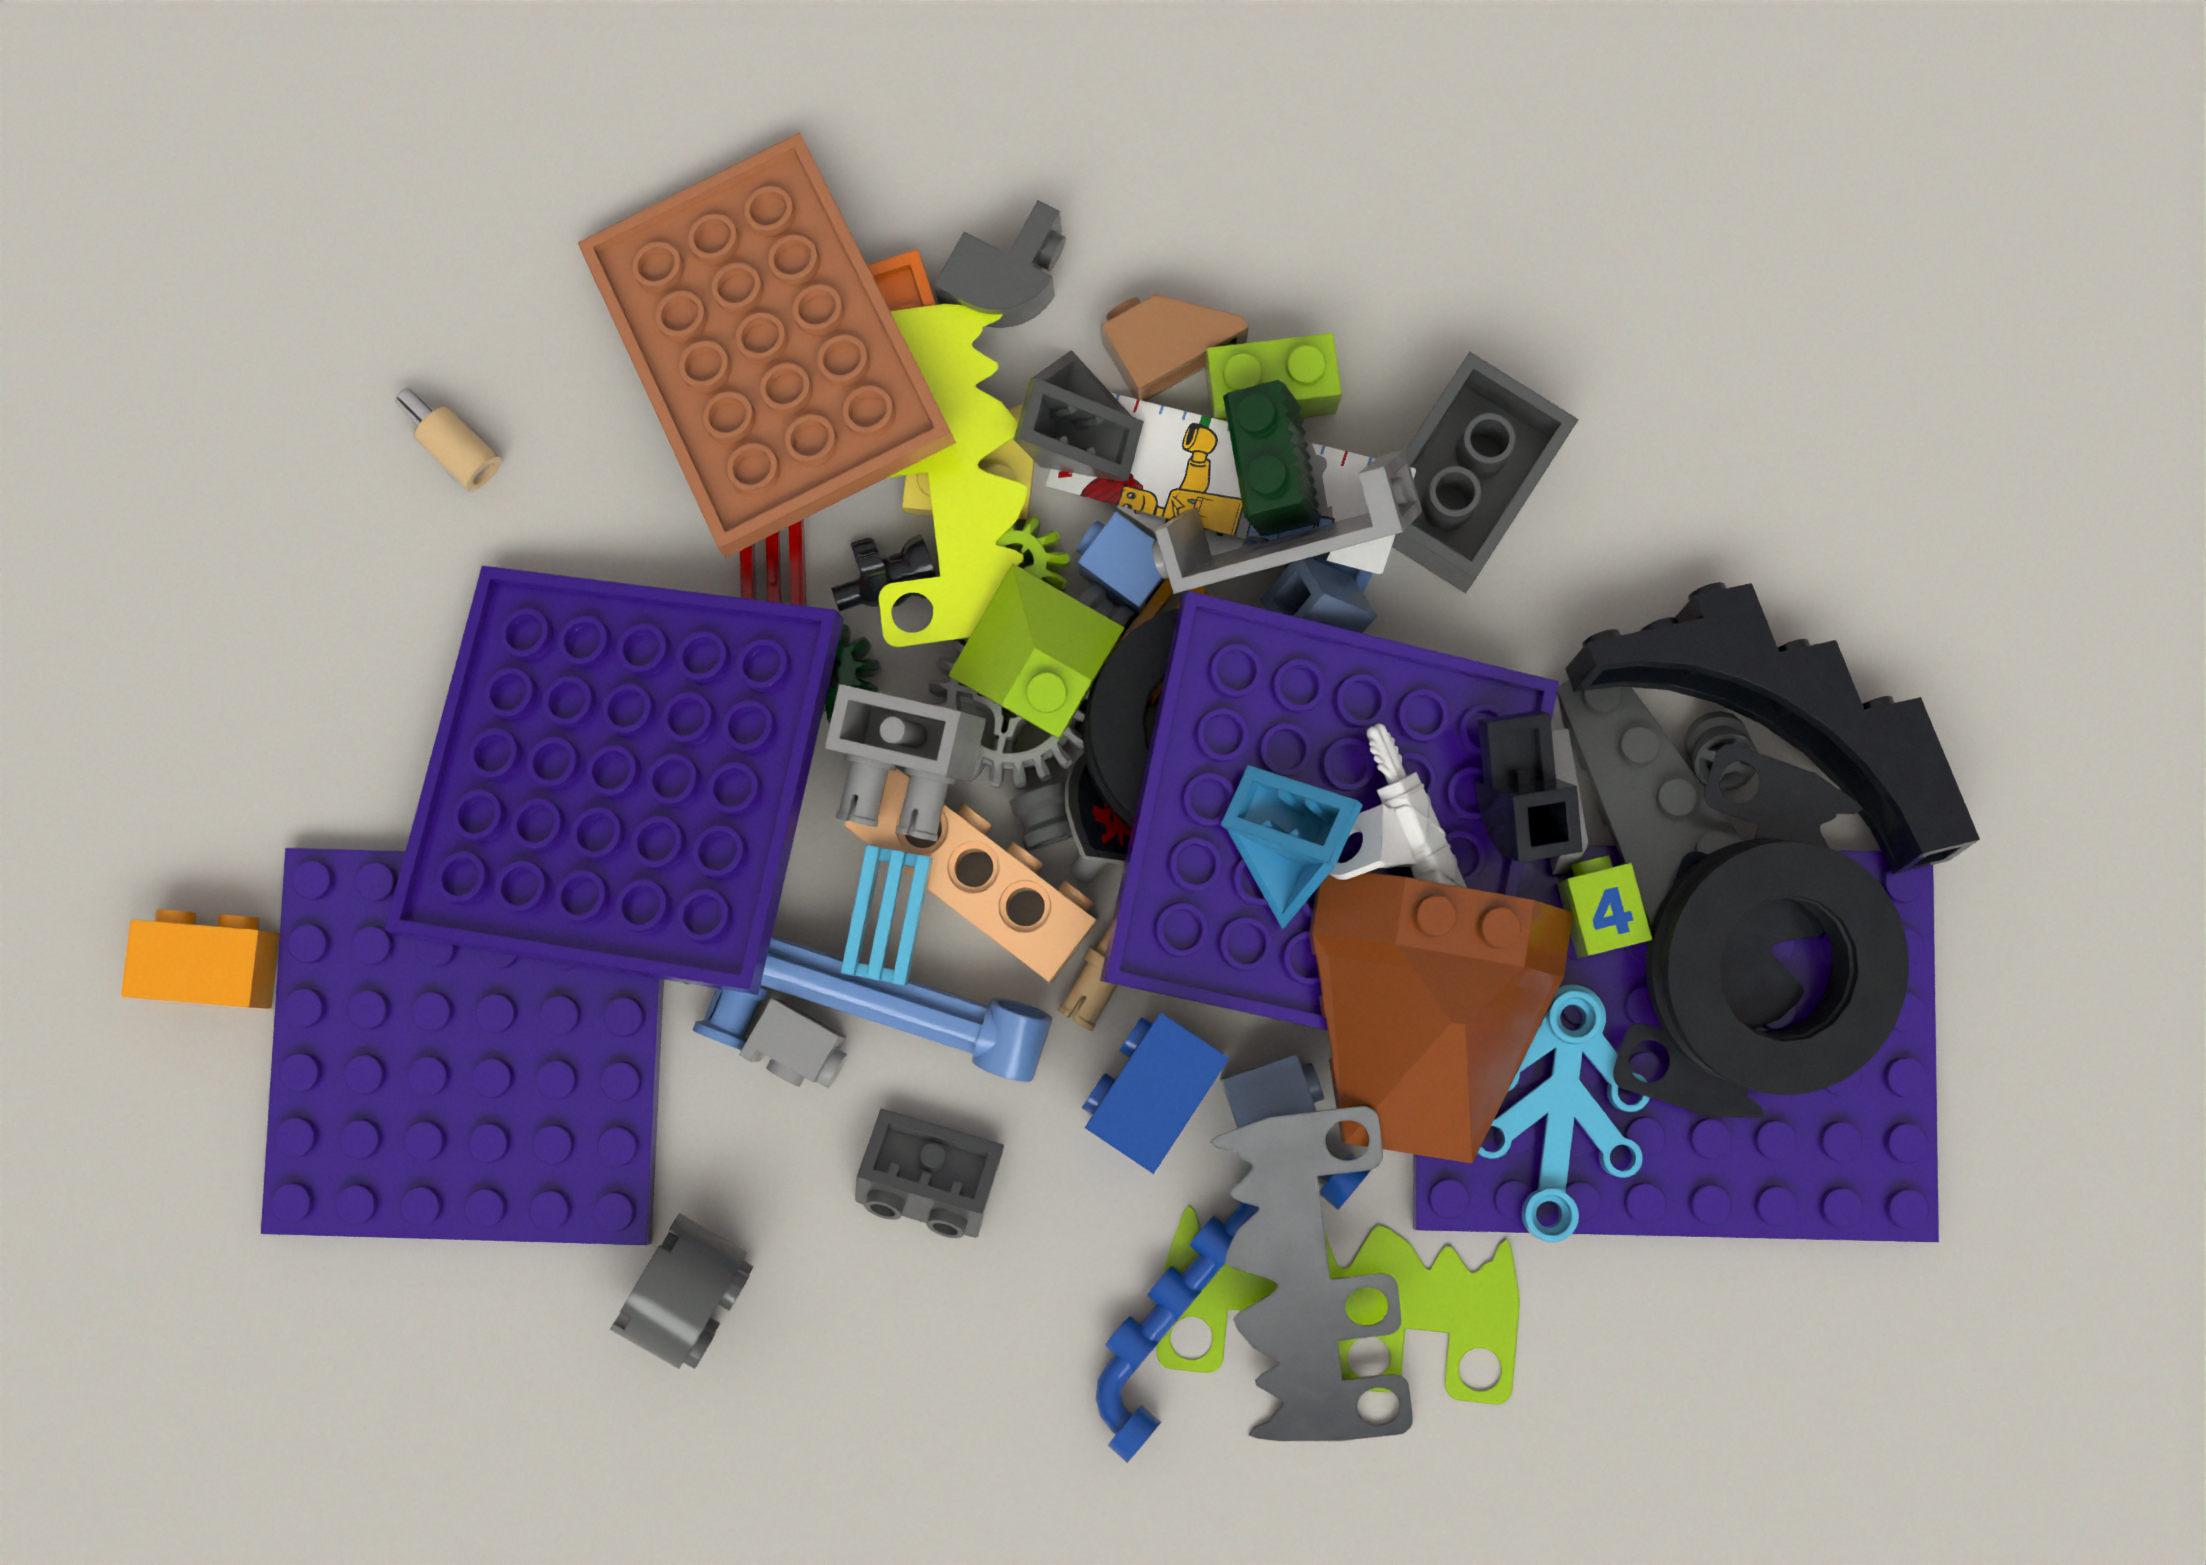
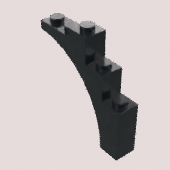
(1804, 694)

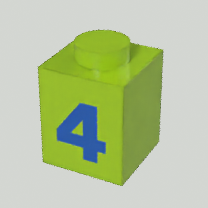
(1604, 907)

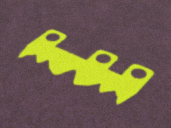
(967, 503)

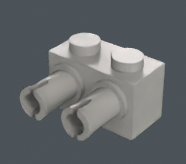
(891, 731)

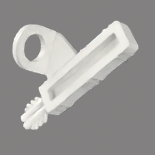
(1403, 827)

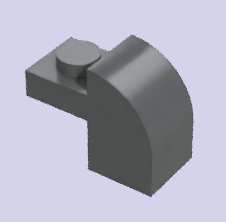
(1003, 282)

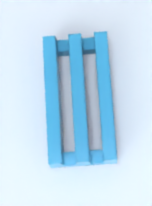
(875, 969)

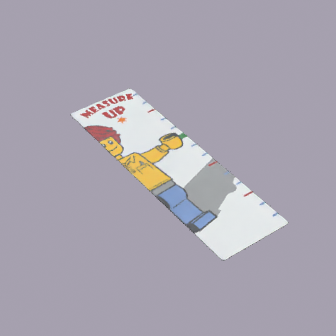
(1190, 464)

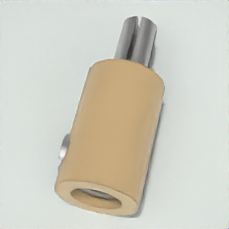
(450, 441)

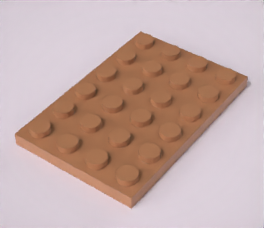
(764, 345)

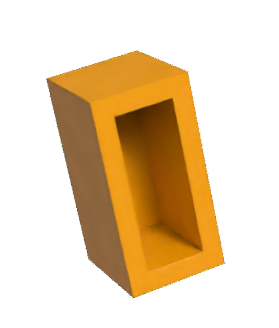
(199, 962)

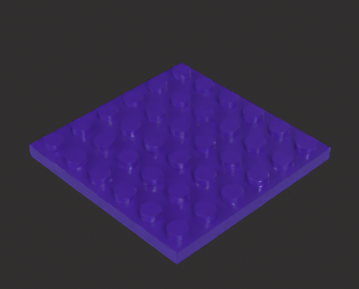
(1298, 705)
(618, 777)
(449, 1079)

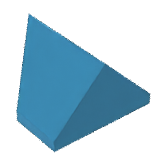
(1288, 836)

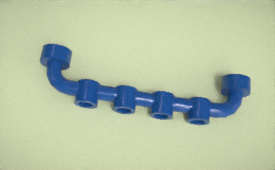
(1173, 1296)

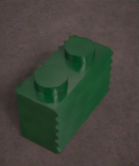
(1271, 458)

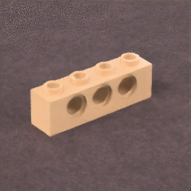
(1041, 946)

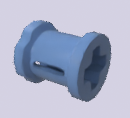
(730, 1016)

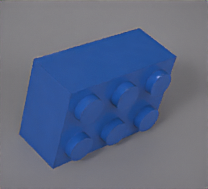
(1154, 1092)

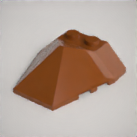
(1431, 1003)

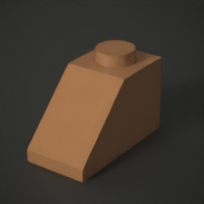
(1165, 341)

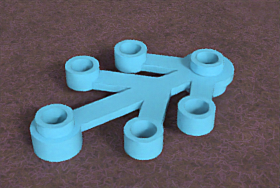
(1562, 1100)

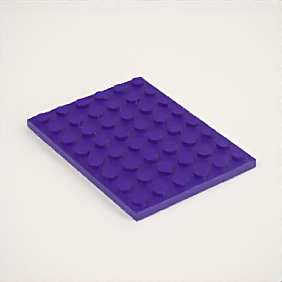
(1813, 1168)

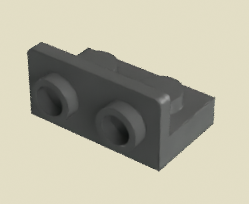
(927, 1174)

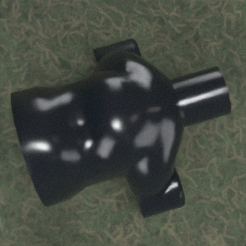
(879, 571)

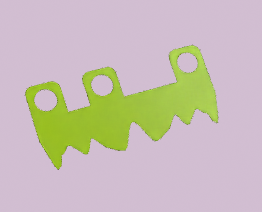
(1448, 1298)

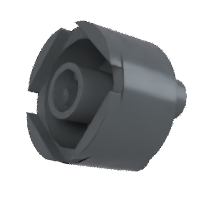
(680, 1291)

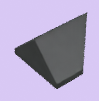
(1077, 423)

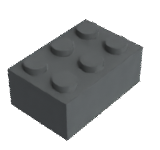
(1477, 468)

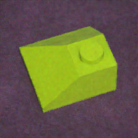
(1036, 651)

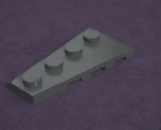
(1641, 787)

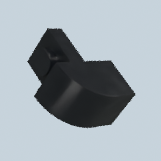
(1520, 798)

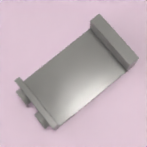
(1392, 505)

